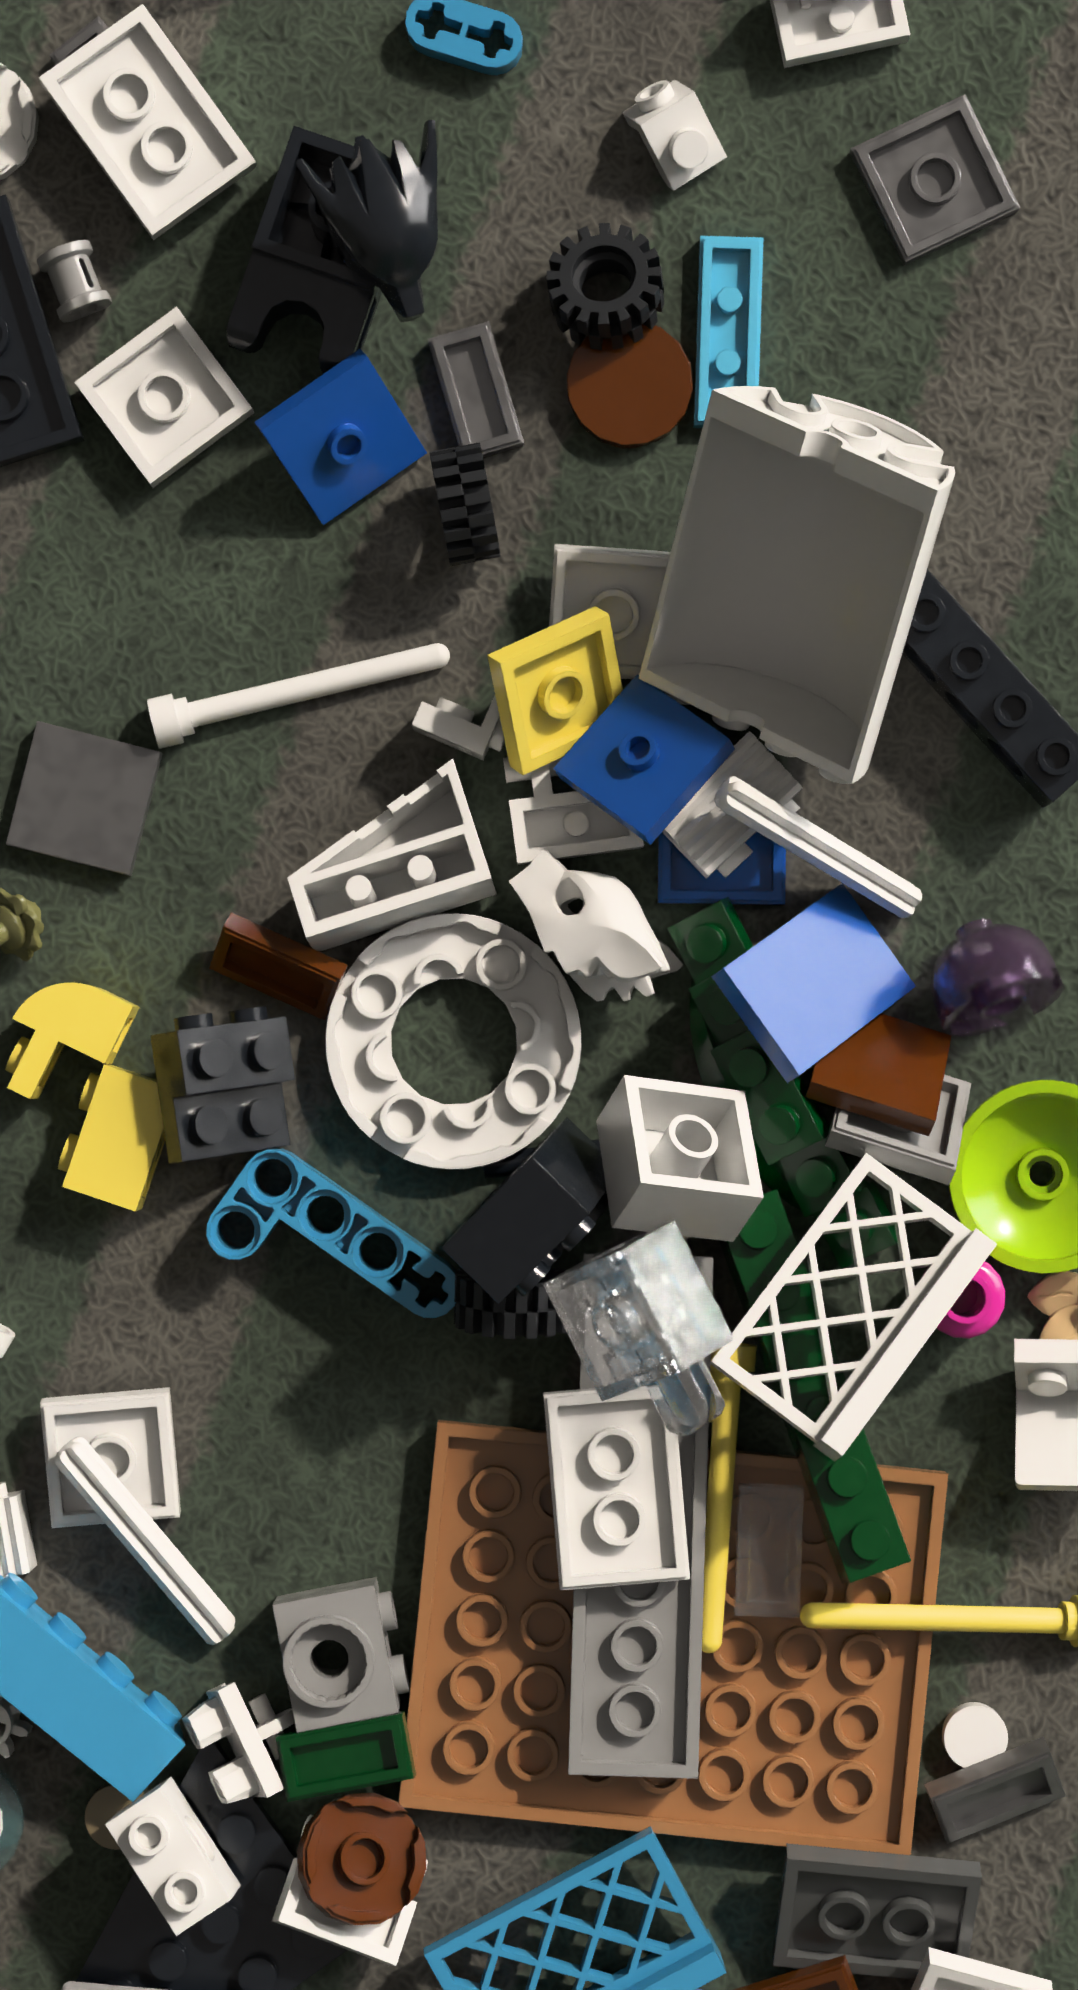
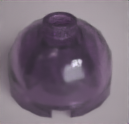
(990, 975)

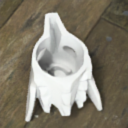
(604, 943)

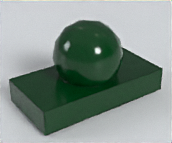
(345, 1757)

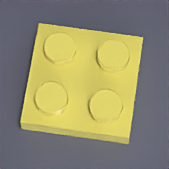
(554, 687)

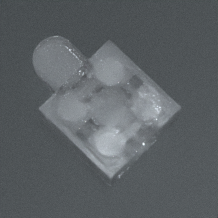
(646, 1321)

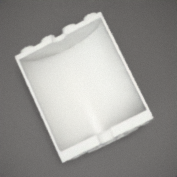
(797, 572)

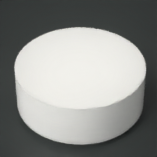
(973, 1734)

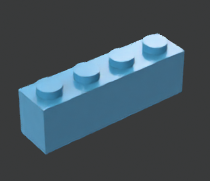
(81, 1696)

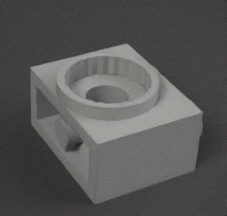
(357, 1619)

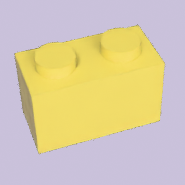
(118, 1139)

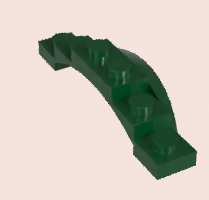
(784, 1123)

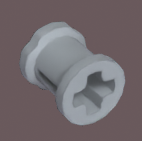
(74, 280)

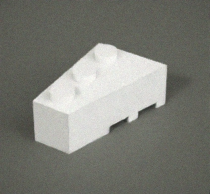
(396, 868)

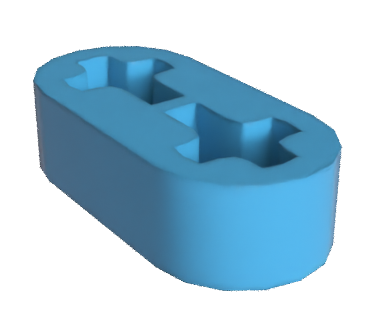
(459, 48)

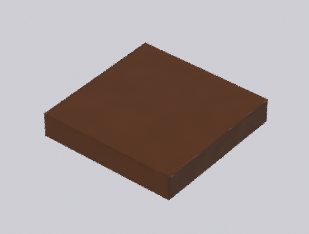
(885, 1073)

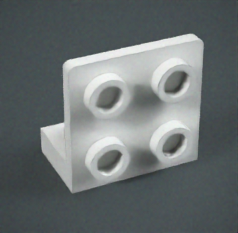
(1046, 1414)

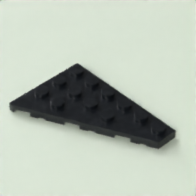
(235, 1943)

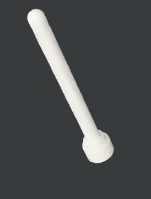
(177, 718)

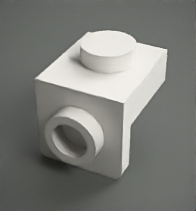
(675, 131)

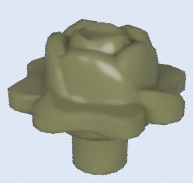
(19, 925)

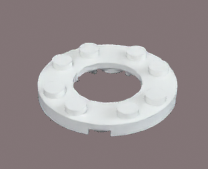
(362, 1041)

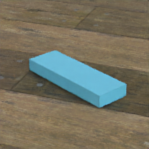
(727, 316)

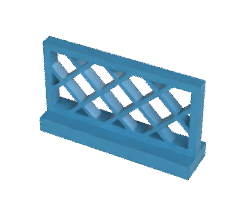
(672, 1966)

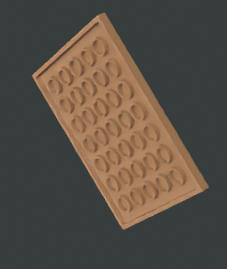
(798, 1724)

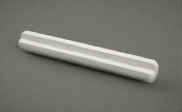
(817, 847)
(145, 1540)

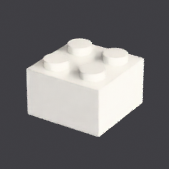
(679, 1158)

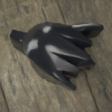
(384, 216)

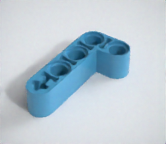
(343, 1244)

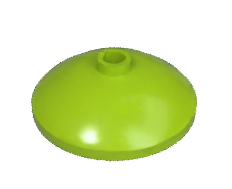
(992, 1180)

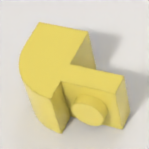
(70, 1016)

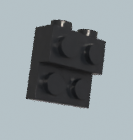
(223, 1084)

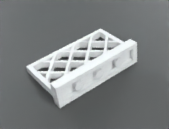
(899, 1340)

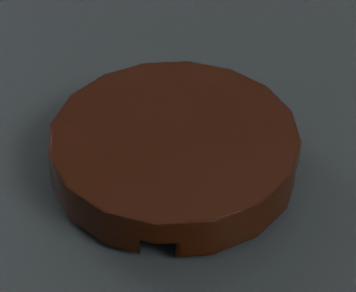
(631, 391)
(361, 1859)

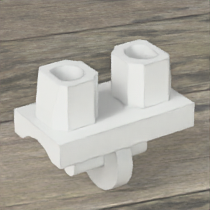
(228, 1716)

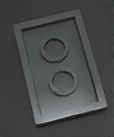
(873, 1909)

